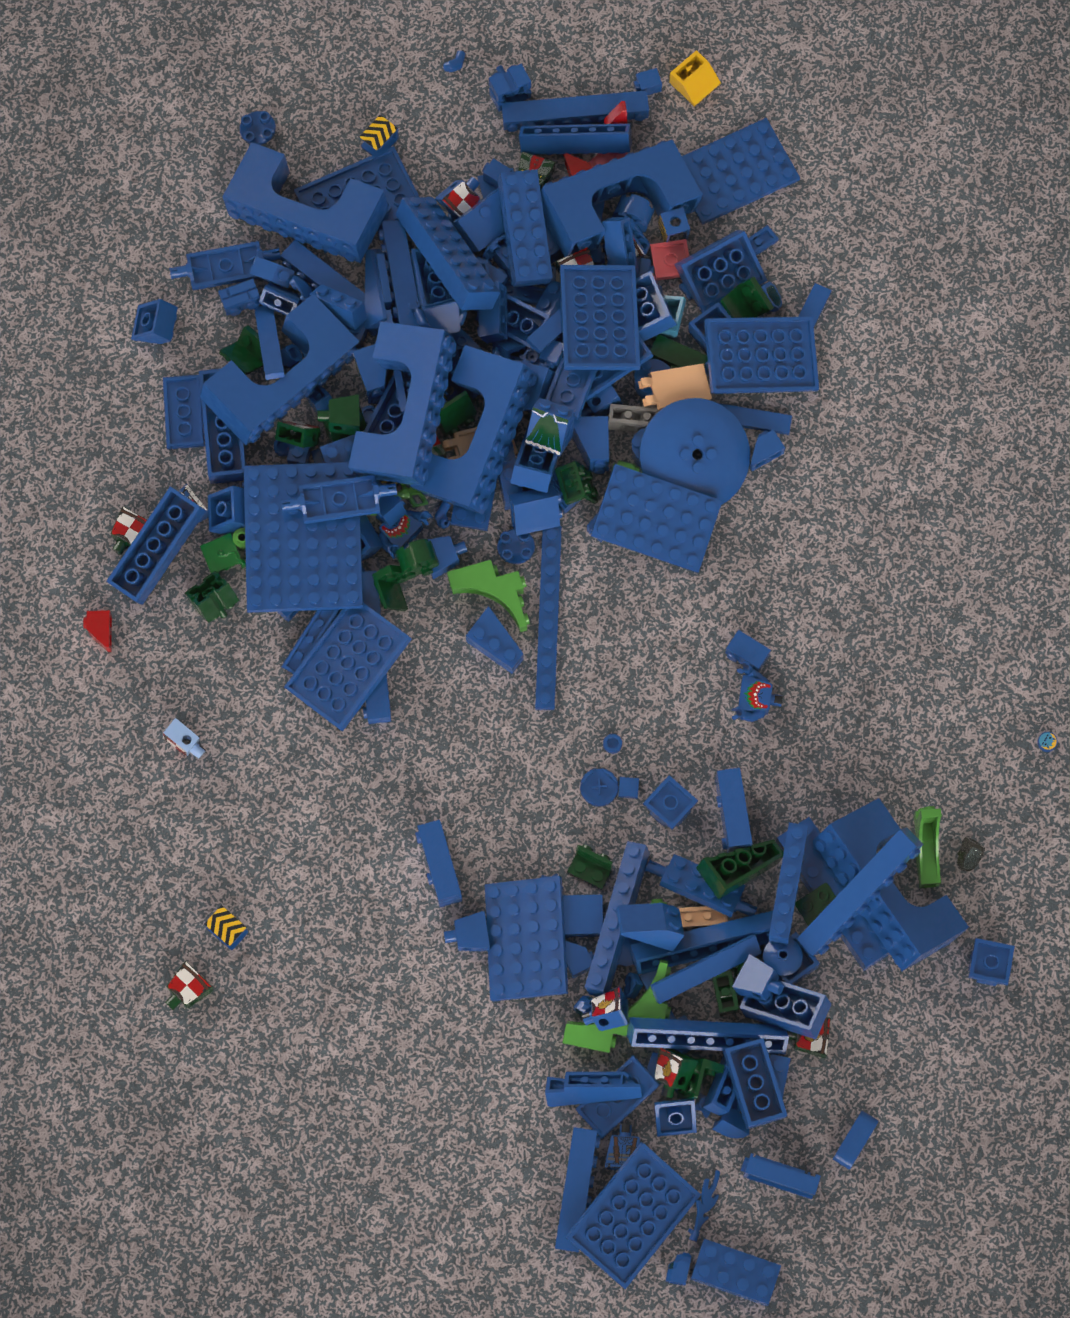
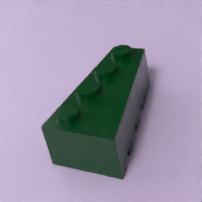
(734, 869)

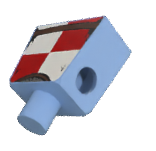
(176, 733)

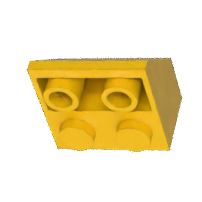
(694, 78)

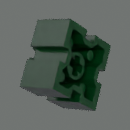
(212, 597)

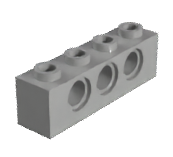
(629, 417)

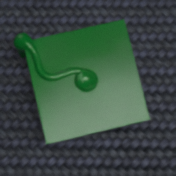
(221, 554)

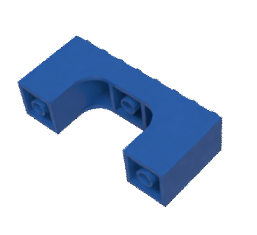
(653, 171)
(340, 230)
(506, 390)
(253, 407)
(407, 451)
(904, 929)

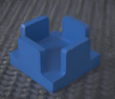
(670, 803)
(991, 962)

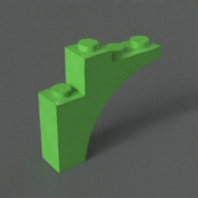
(504, 589)
(927, 831)

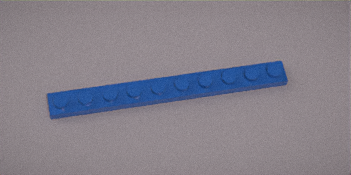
(548, 619)

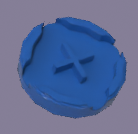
(599, 787)

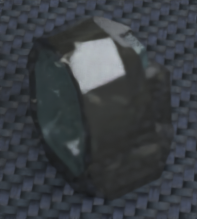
(969, 854)

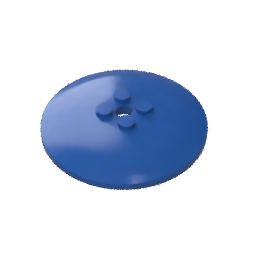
(699, 425)

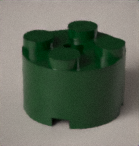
(417, 559)

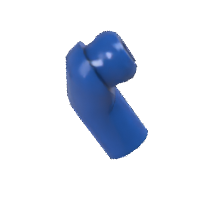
(455, 64)
(441, 517)

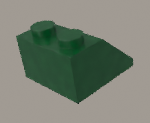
(456, 414)

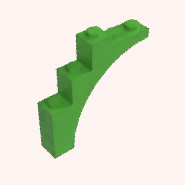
(646, 1007)

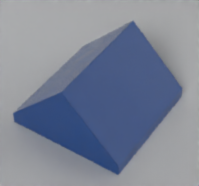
(675, 1117)

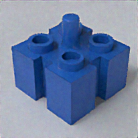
(509, 85)

